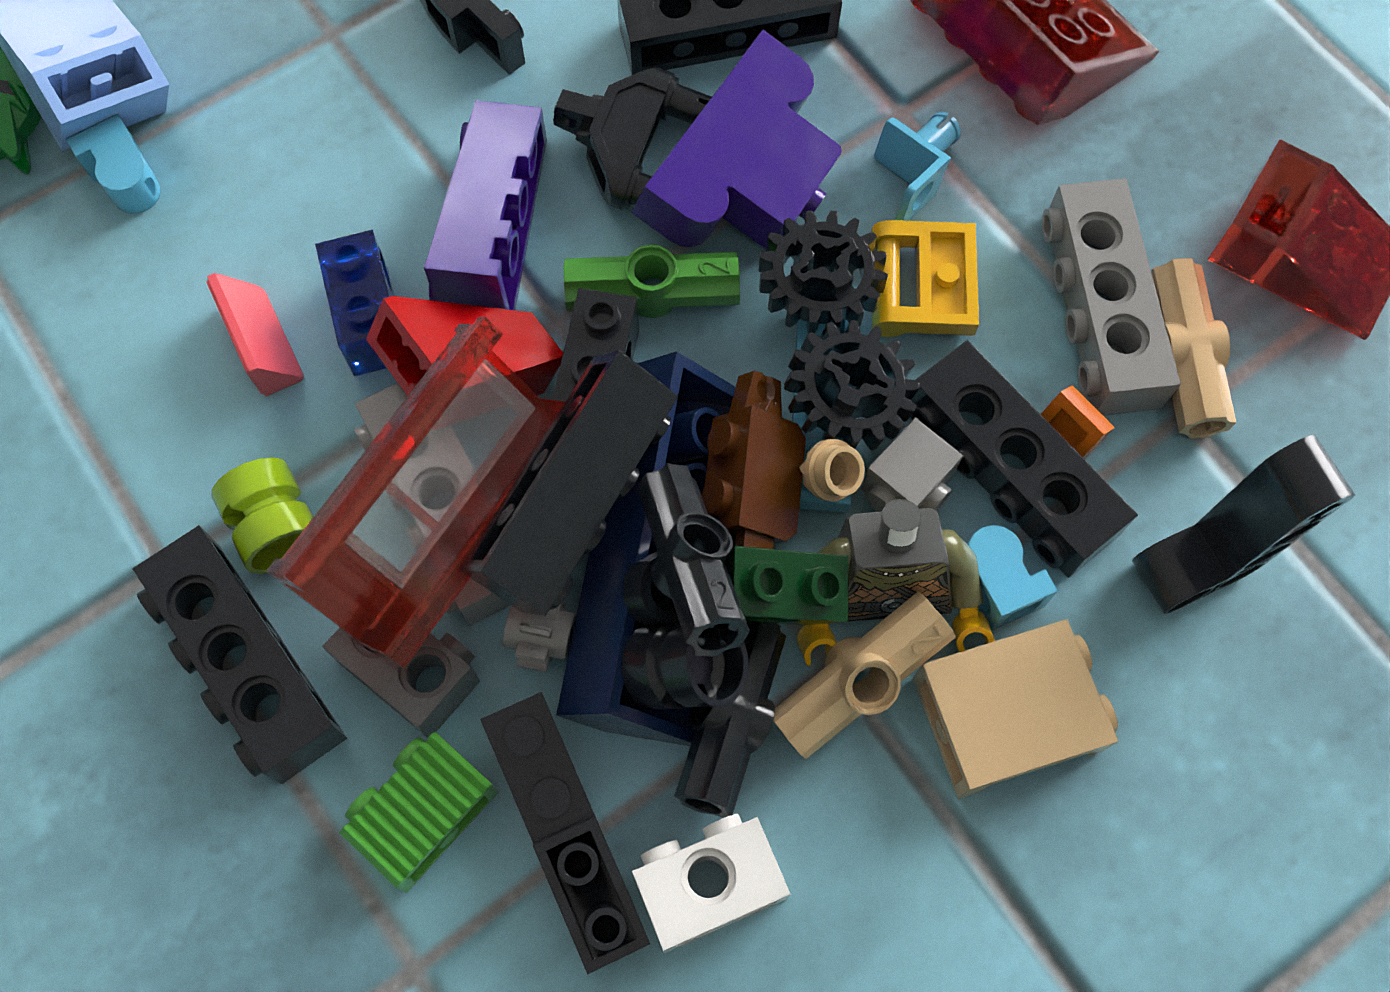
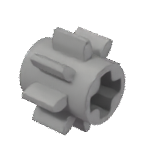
(538, 636)

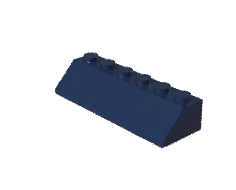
(593, 680)

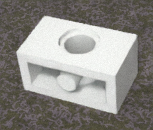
(751, 874)

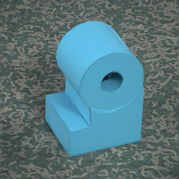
(117, 163)
(1004, 580)

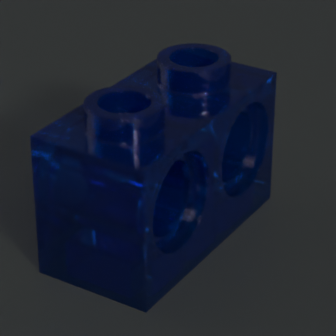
(355, 286)

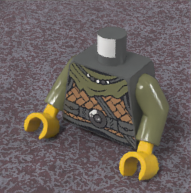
(894, 558)

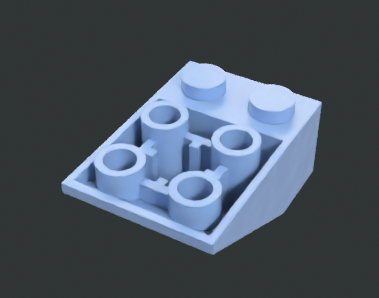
(81, 63)

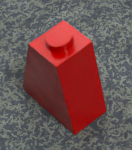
(414, 332)

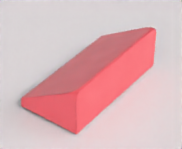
(255, 333)

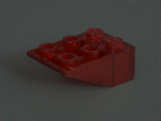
(1310, 240)

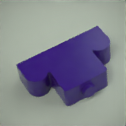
(744, 155)

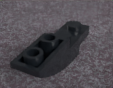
(481, 23)
(565, 833)

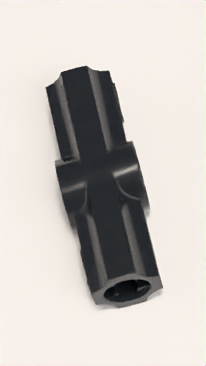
(692, 561)
(732, 732)

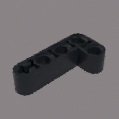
(1247, 527)

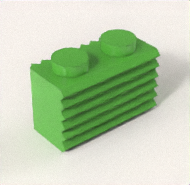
(417, 810)

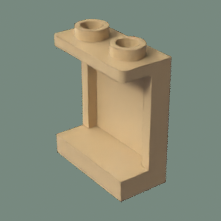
(1015, 707)

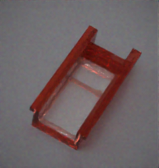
(417, 500)

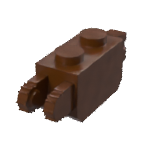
(755, 466)

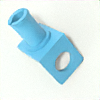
(917, 158)

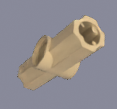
(1198, 347)
(891, 650)

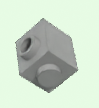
(912, 469)

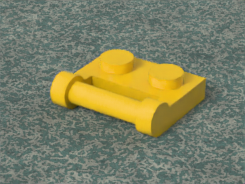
(943, 278)

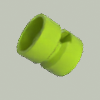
(262, 510)

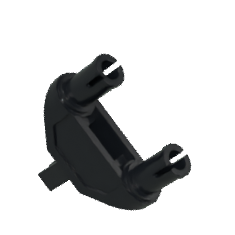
(622, 126)

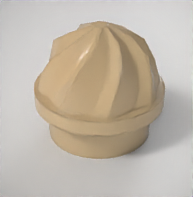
(832, 470)

